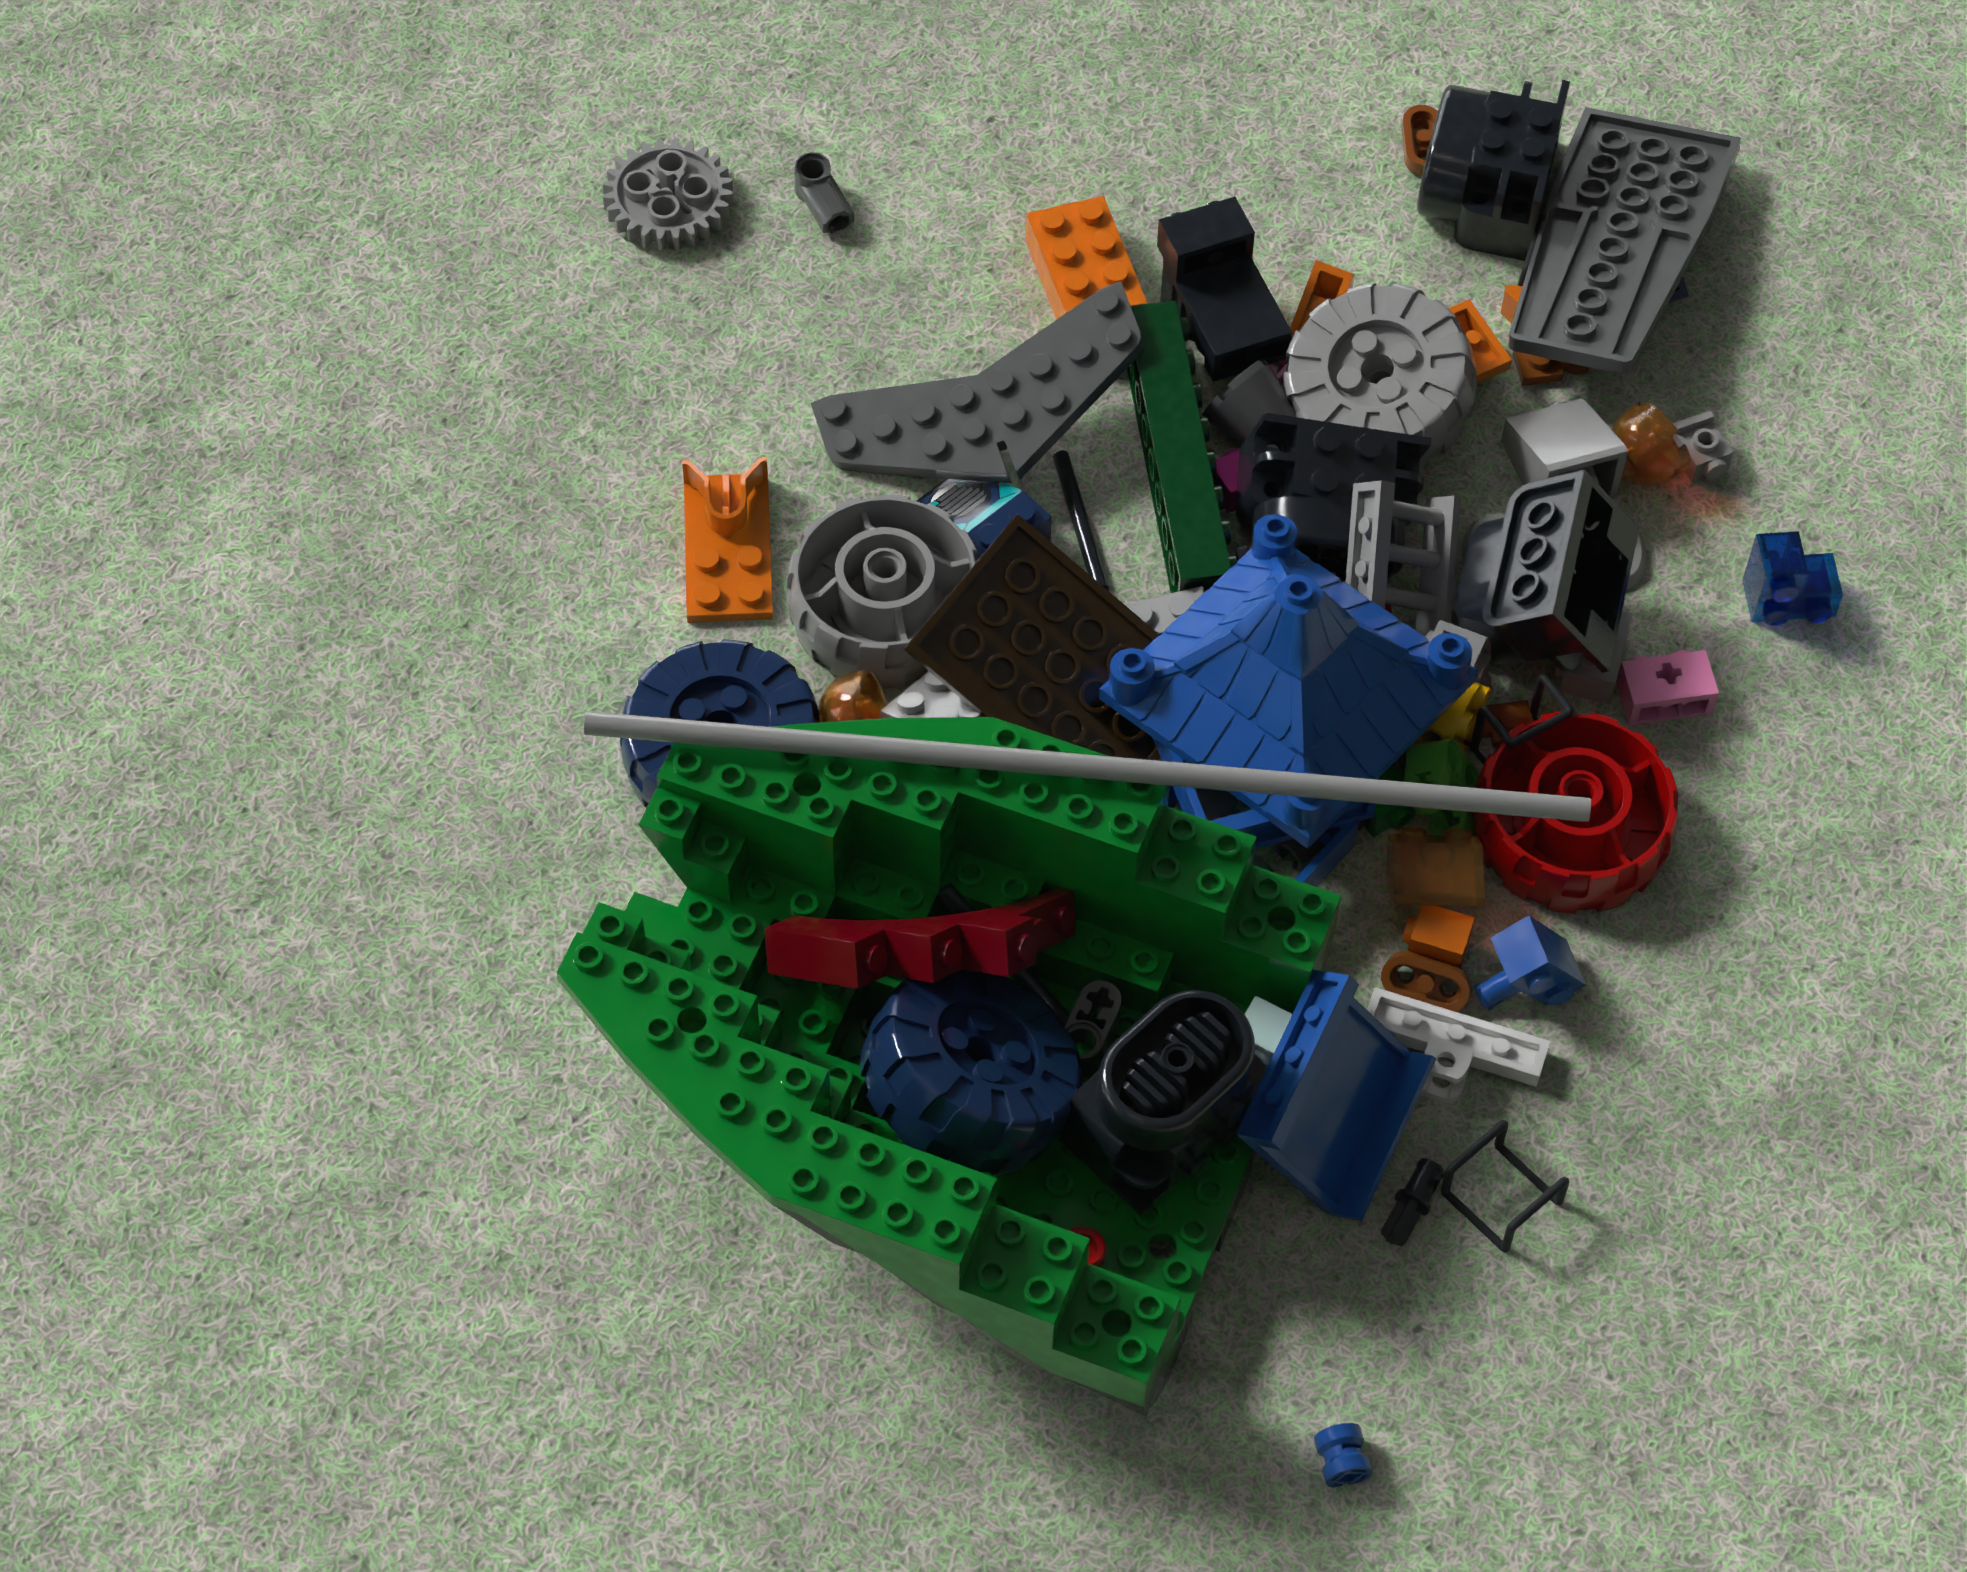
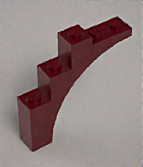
(921, 949)

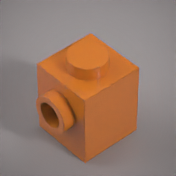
(1439, 934)

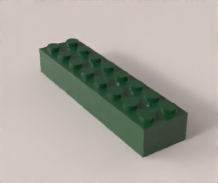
(1176, 451)

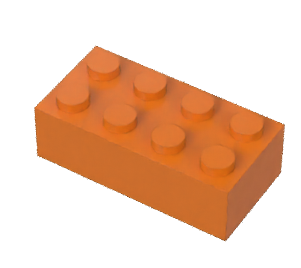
(1079, 253)

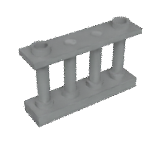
(1371, 551)

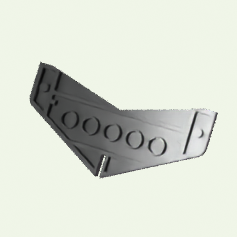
(1015, 404)

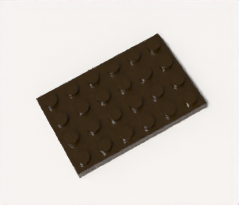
(1035, 644)

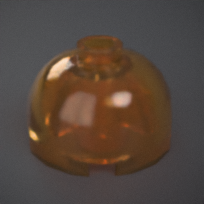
(1652, 451)
(852, 698)

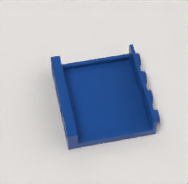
(1334, 1098)

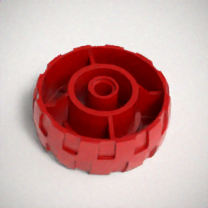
(1571, 861)

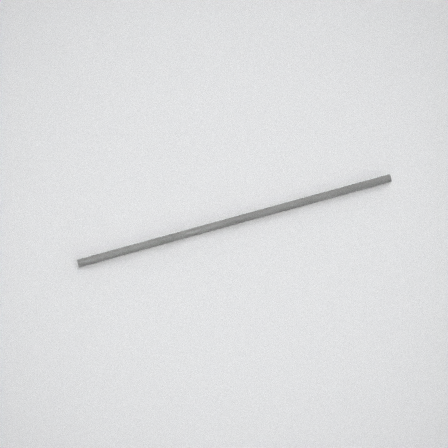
(1088, 766)

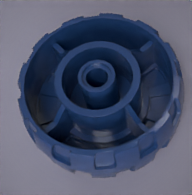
(712, 684)
(971, 1070)

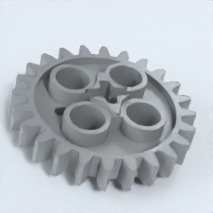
(668, 194)

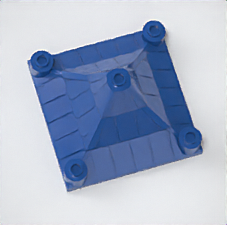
(1289, 677)

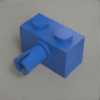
(1533, 963)

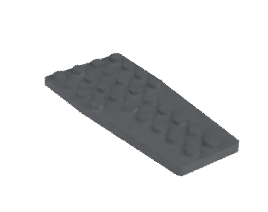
(1618, 237)

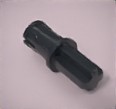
(1412, 1202)

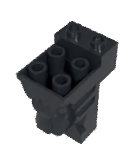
(1220, 288)

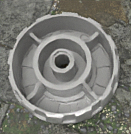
(1384, 364)
(872, 581)

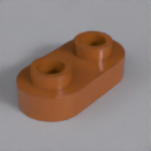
(1414, 141)
(1427, 980)

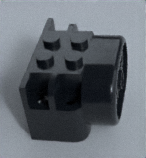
(1491, 166)
(1314, 479)
(1548, 575)
(1165, 1096)

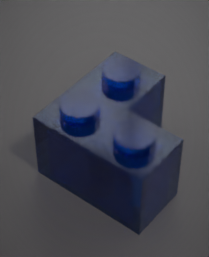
(1787, 584)

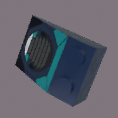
(986, 508)

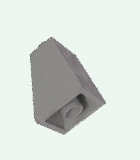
(1564, 441)

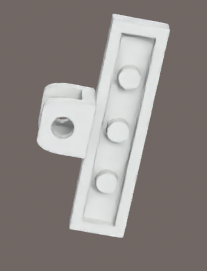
(1458, 1043)

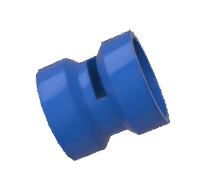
(1343, 1455)

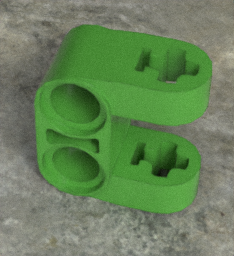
(1441, 764)

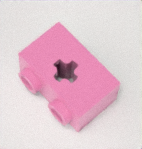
(1667, 687)

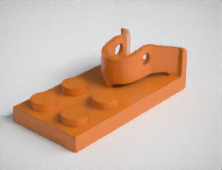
(727, 545)

